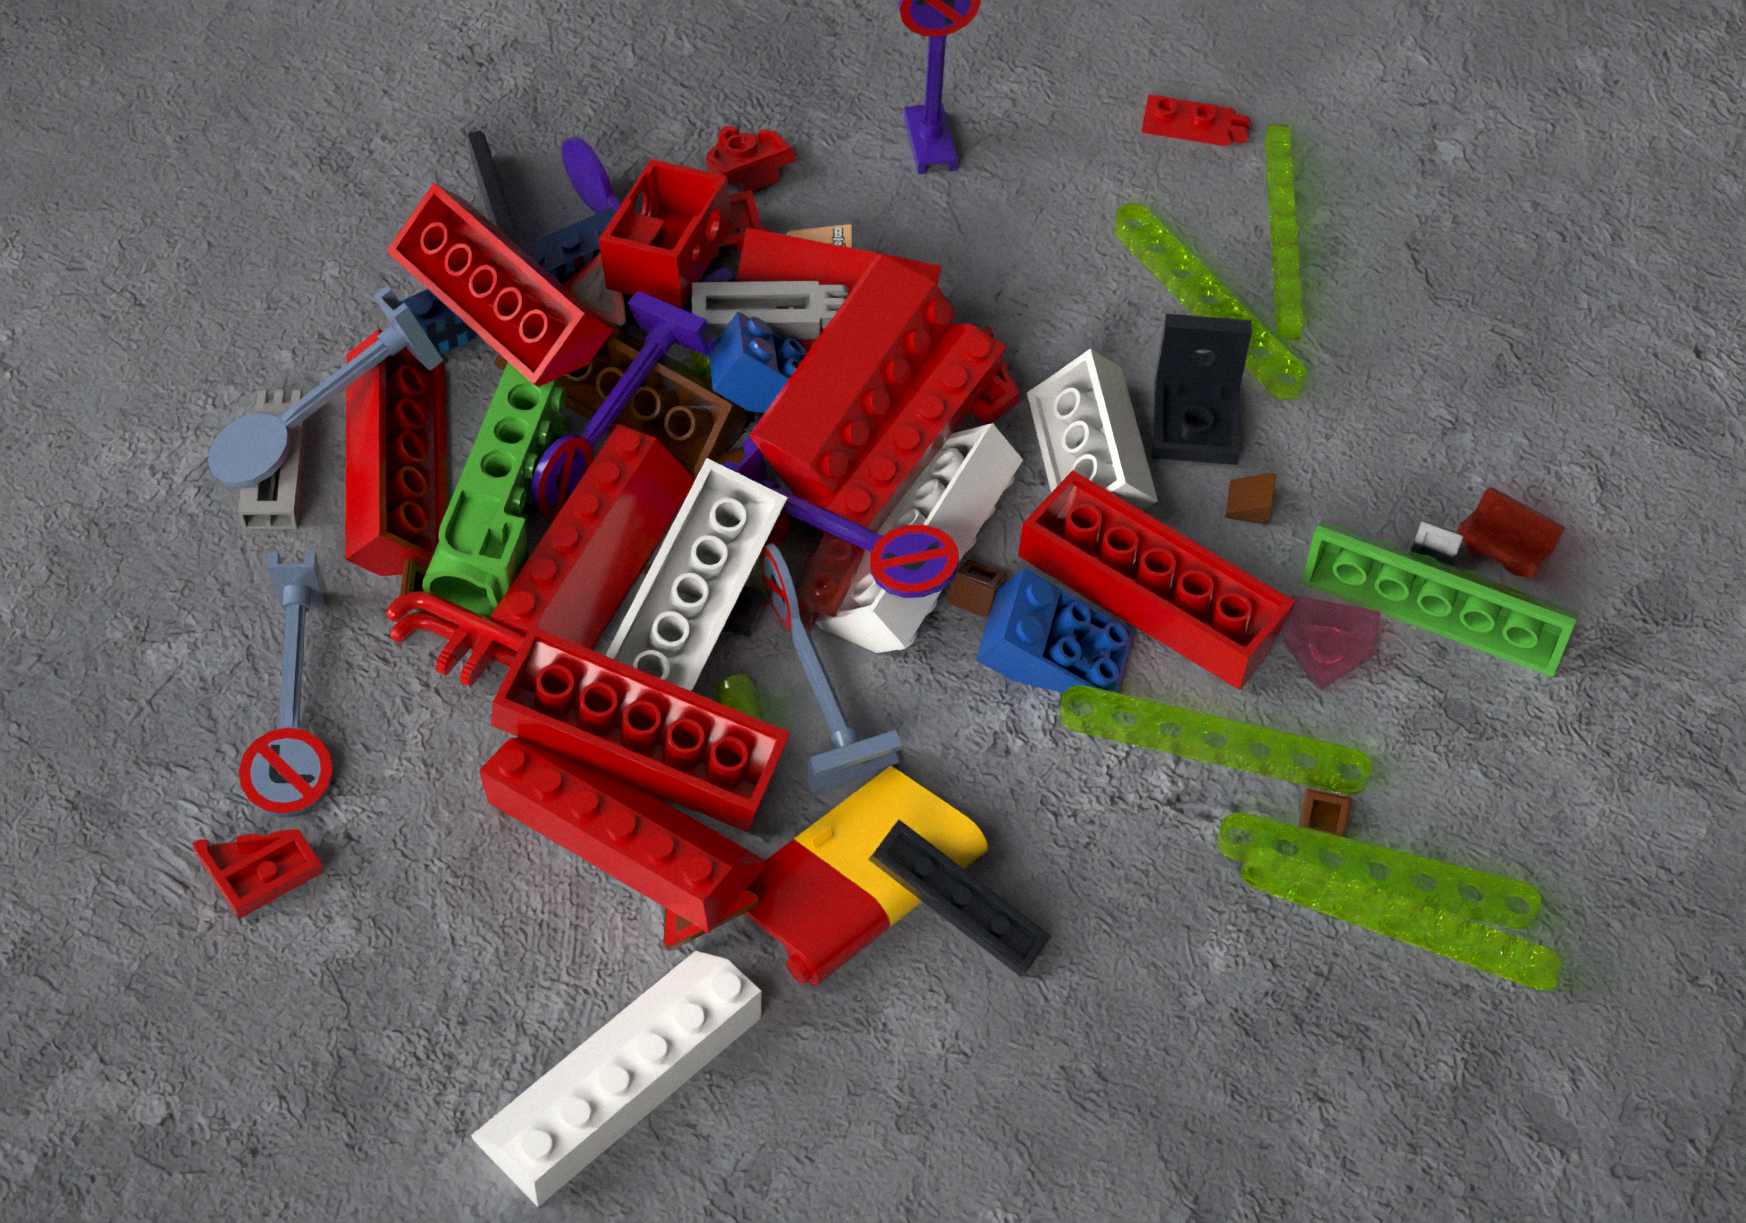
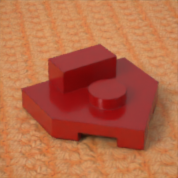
(749, 159)

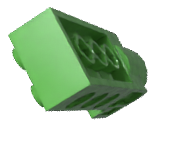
(488, 515)

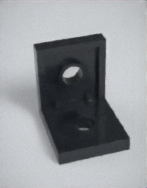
(1199, 388)

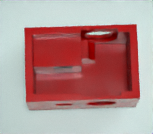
(673, 237)

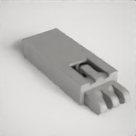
(770, 302)
(276, 499)

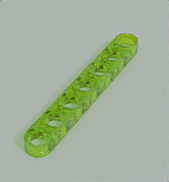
(1283, 232)
(1205, 283)
(1236, 733)
(1401, 866)
(1402, 919)

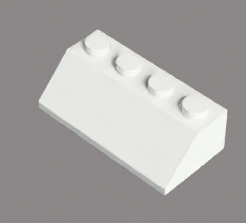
(1091, 428)

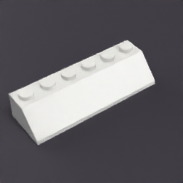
(951, 494)
(697, 576)
(620, 1074)

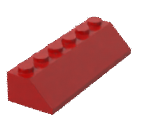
(498, 288)
(852, 377)
(917, 426)
(395, 462)
(598, 541)
(1155, 578)
(638, 728)
(621, 831)

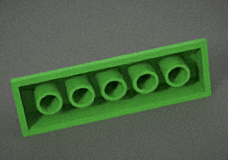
(1438, 597)

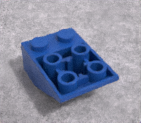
(752, 363)
(1052, 638)

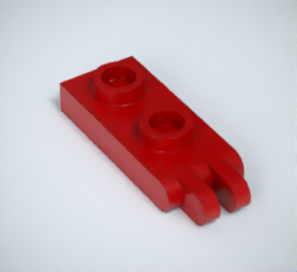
(1194, 121)

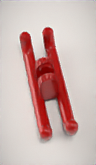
(462, 629)

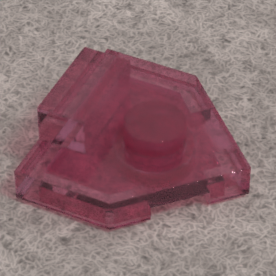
(1330, 638)

